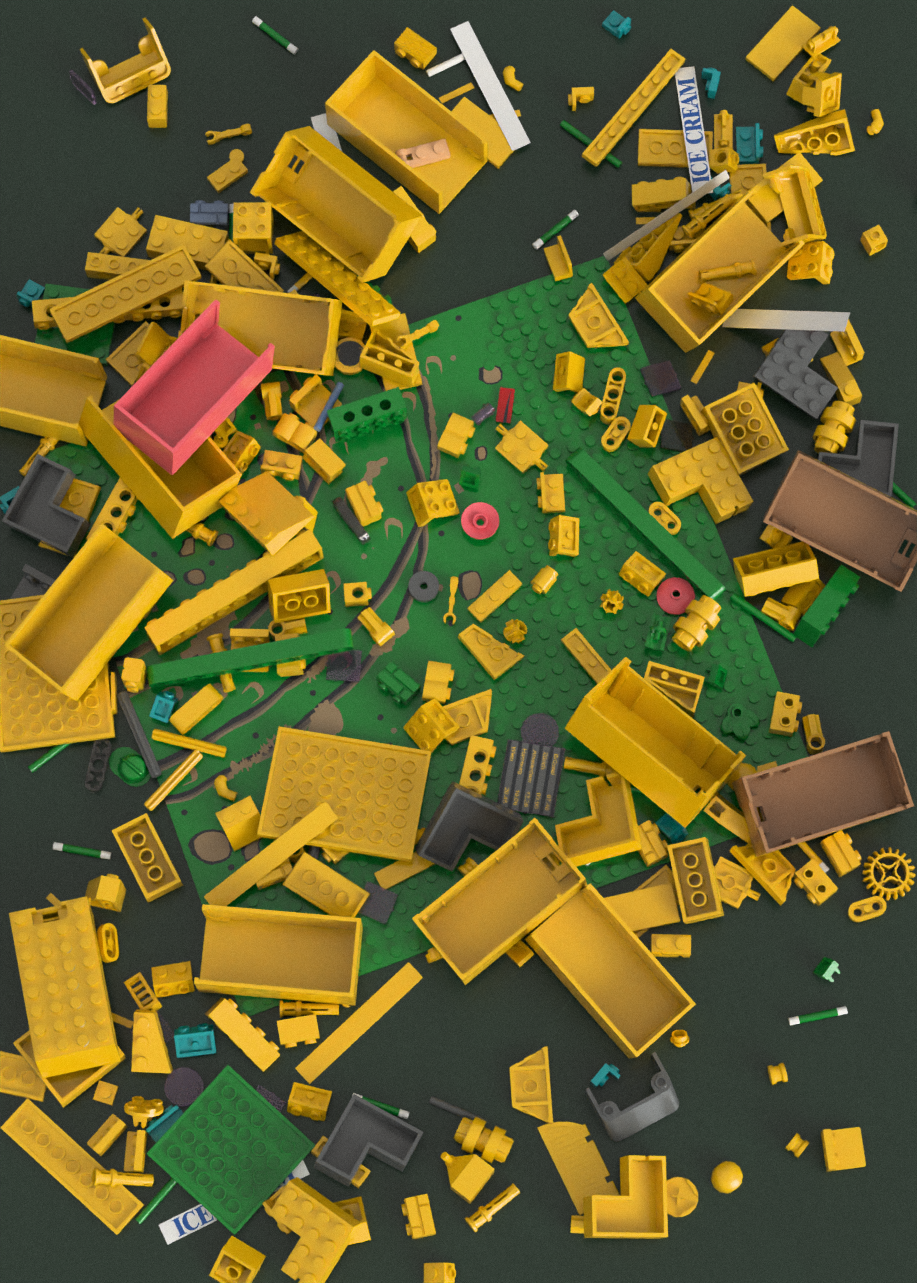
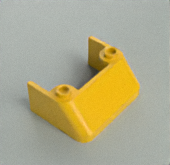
(133, 73)
(798, 203)

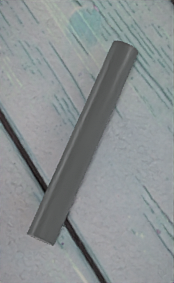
(453, 1109)

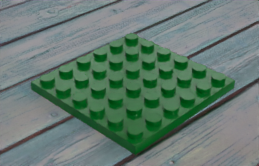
(231, 1149)

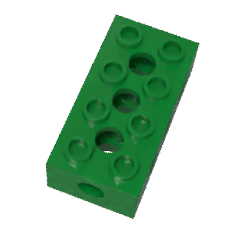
(367, 415)

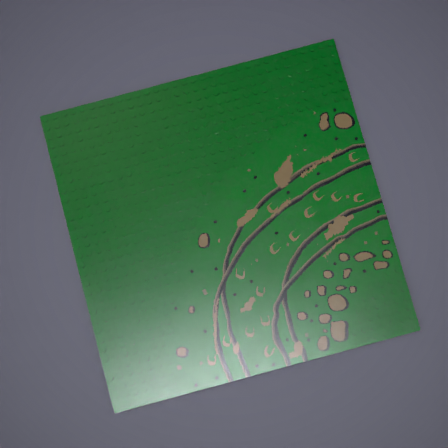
(542, 682)

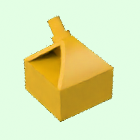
(467, 1174)

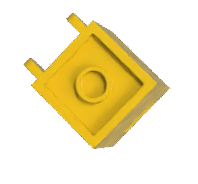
(253, 227)

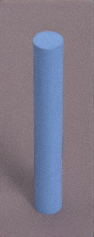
(329, 405)

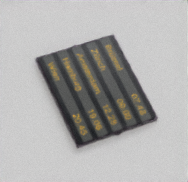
(531, 777)

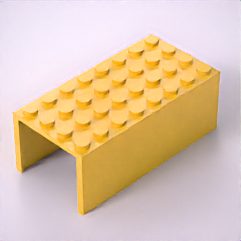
(387, 112)
(730, 239)
(47, 389)
(174, 499)
(88, 612)
(280, 955)
(610, 971)

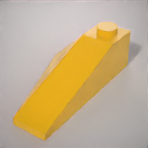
(820, 135)
(650, 251)

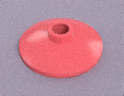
(483, 512)
(672, 604)

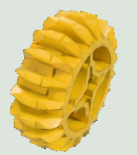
(899, 860)

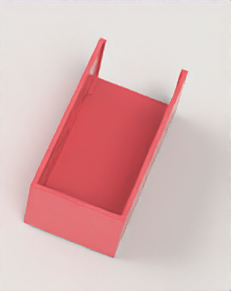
(189, 391)

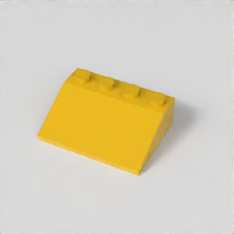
(745, 429)
(266, 511)

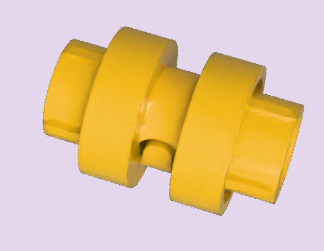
(837, 421)
(701, 616)
(475, 1135)

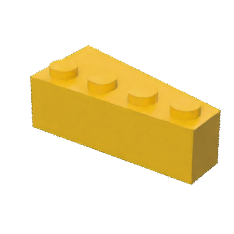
(243, 1034)

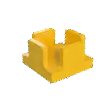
(825, 96)

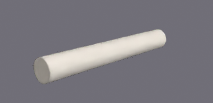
(440, 67)

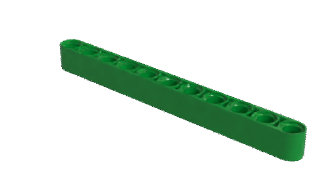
(644, 524)
(250, 657)

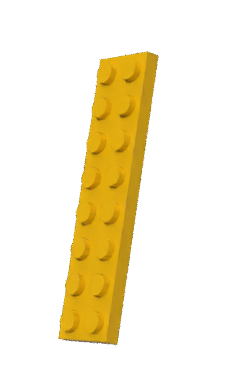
(337, 278)
(125, 293)
(70, 1165)

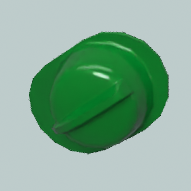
(129, 766)

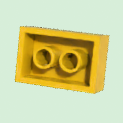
(299, 595)

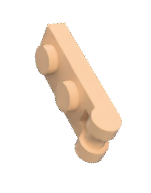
(425, 153)

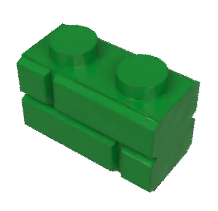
(397, 683)

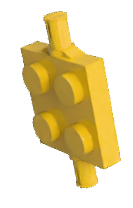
(120, 232)
(521, 447)
(733, 883)

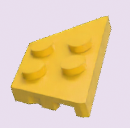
(596, 322)
(470, 715)
(770, 870)
(532, 1086)

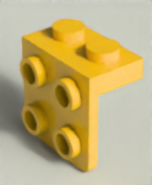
(812, 261)
(154, 344)
(311, 400)

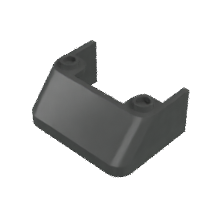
(642, 1114)

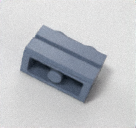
(210, 214)

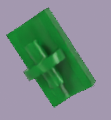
(657, 632)

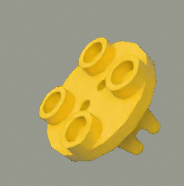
(143, 1109)

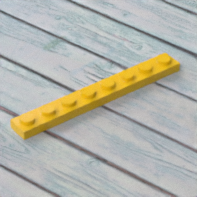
(633, 107)

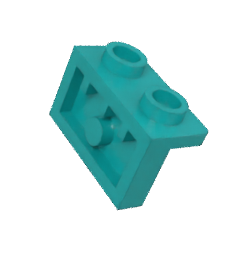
(749, 144)
(194, 1040)
(160, 1126)

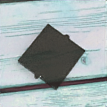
(676, 436)

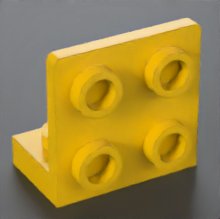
(432, 501)
(249, 637)
(430, 725)
(843, 1149)

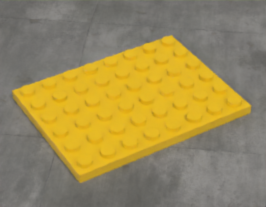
(36, 711)
(366, 784)

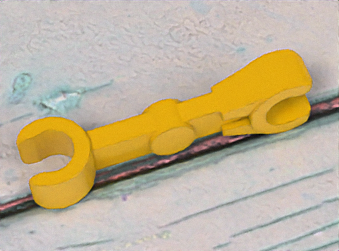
(244, 130)
(431, 327)
(453, 588)

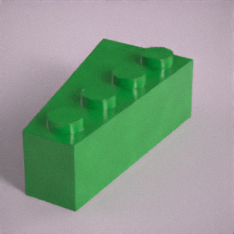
(826, 606)

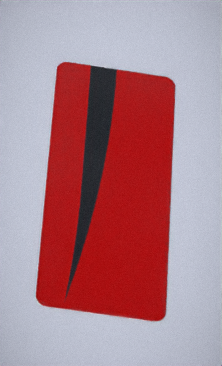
(505, 405)

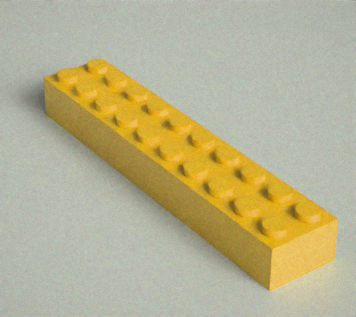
(232, 592)

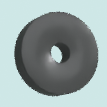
(427, 594)

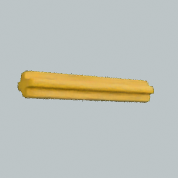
(189, 743)
(173, 780)

